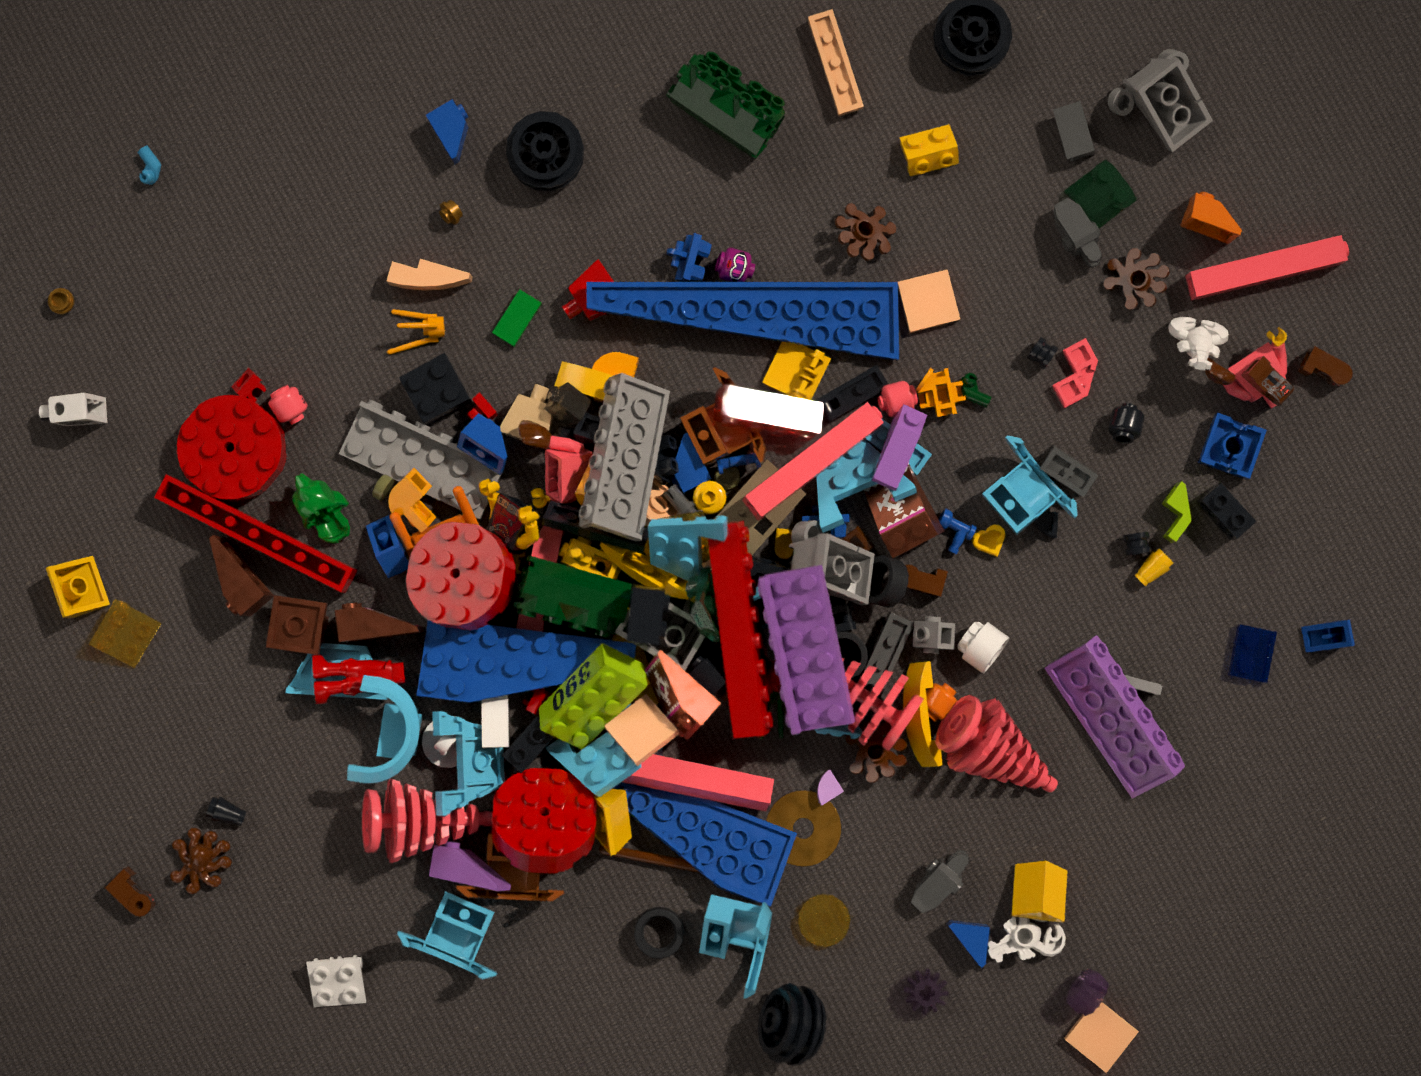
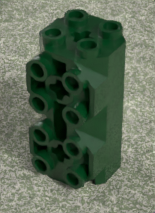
(717, 98)
(572, 596)

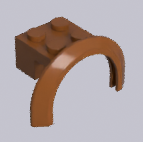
(717, 441)
(523, 884)

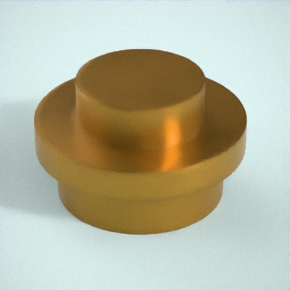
(450, 212)
(61, 301)

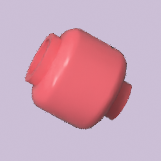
(895, 395)
(287, 404)

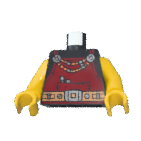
(511, 518)

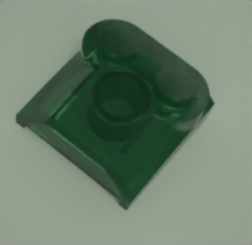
(1102, 193)
(703, 604)

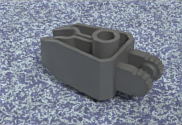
(1077, 232)
(940, 880)

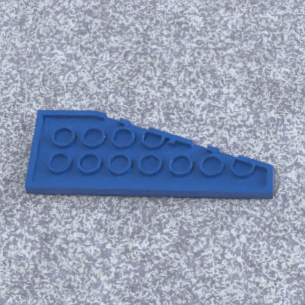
(500, 661)
(718, 841)

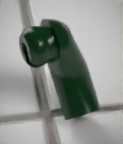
(971, 391)

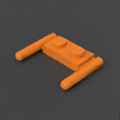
(410, 541)

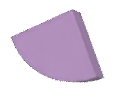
(828, 788)

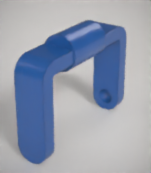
(737, 461)

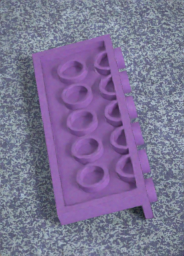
(806, 649)
(1115, 717)

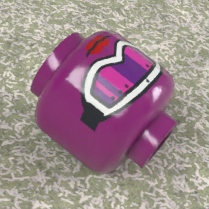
(734, 265)

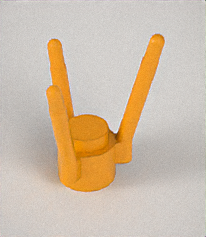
(431, 326)

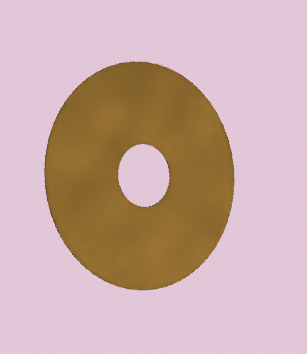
(824, 819)

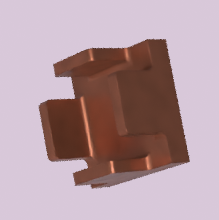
(297, 625)

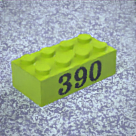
(592, 696)

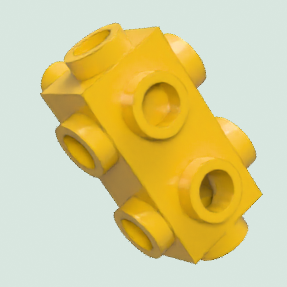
(583, 556)

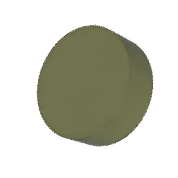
(729, 478)
(383, 487)

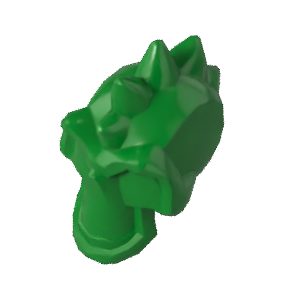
(321, 508)

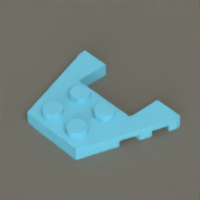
(848, 476)
(677, 543)
(598, 765)
(478, 768)

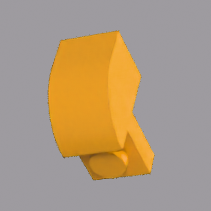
(616, 363)
(406, 500)

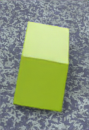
(1178, 503)

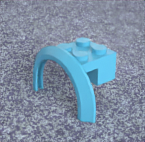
(1025, 491)
(397, 735)
(740, 925)
(455, 934)

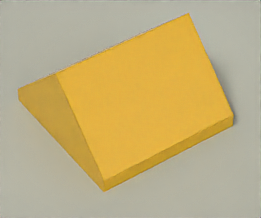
(77, 587)
(612, 820)
(1039, 891)

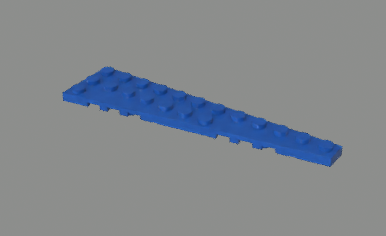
(815, 314)

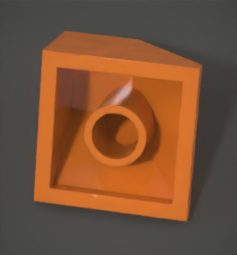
(1210, 218)

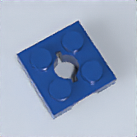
(1215, 453)

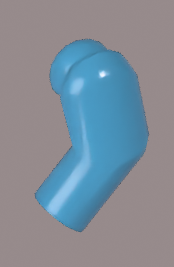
(152, 166)

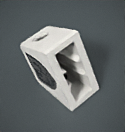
(75, 409)

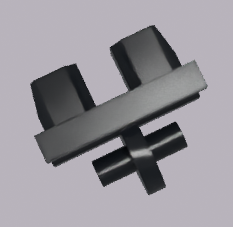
(666, 466)

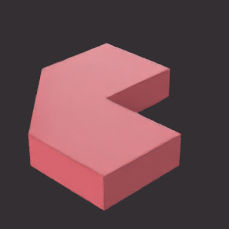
(1083, 364)

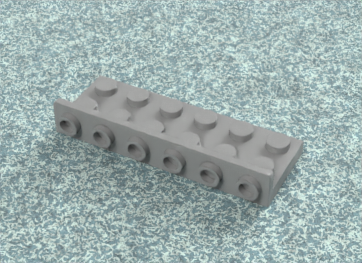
(396, 447)
(624, 456)

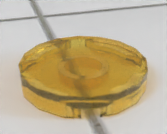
(824, 920)

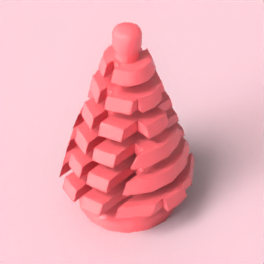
(883, 710)
(989, 745)
(412, 821)

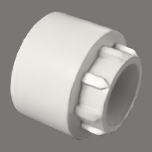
(982, 645)

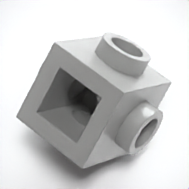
(933, 635)

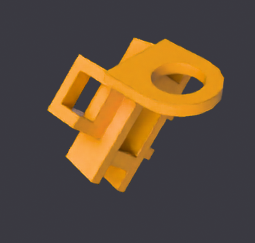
(936, 395)

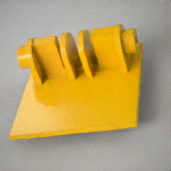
(796, 370)

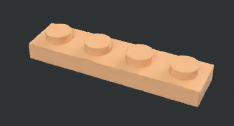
(835, 62)

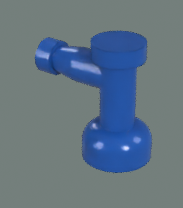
(963, 530)

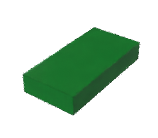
(517, 318)

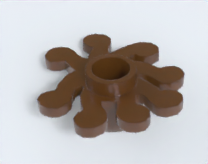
(864, 230)
(1138, 279)
(876, 755)
(199, 860)

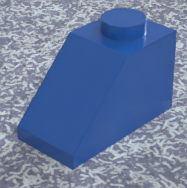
(450, 127)
(484, 443)
(691, 469)
(387, 546)

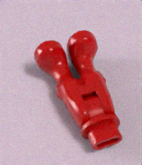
(354, 672)

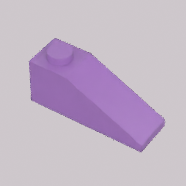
(899, 446)
(465, 867)

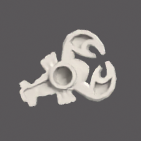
(1198, 341)
(1027, 936)

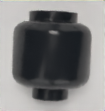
(1126, 423)

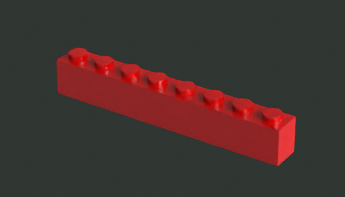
(255, 533)
(740, 633)

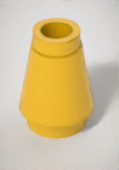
(1154, 567)

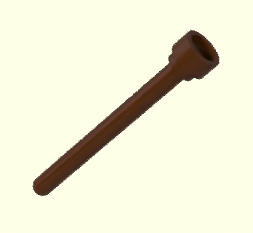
(651, 858)

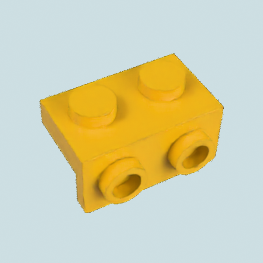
(930, 150)

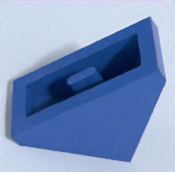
(1328, 635)
(973, 937)

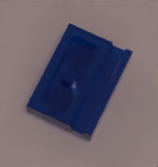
(1252, 653)

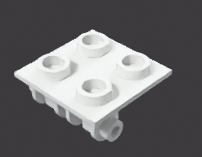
(336, 981)

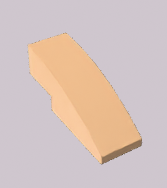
(427, 276)

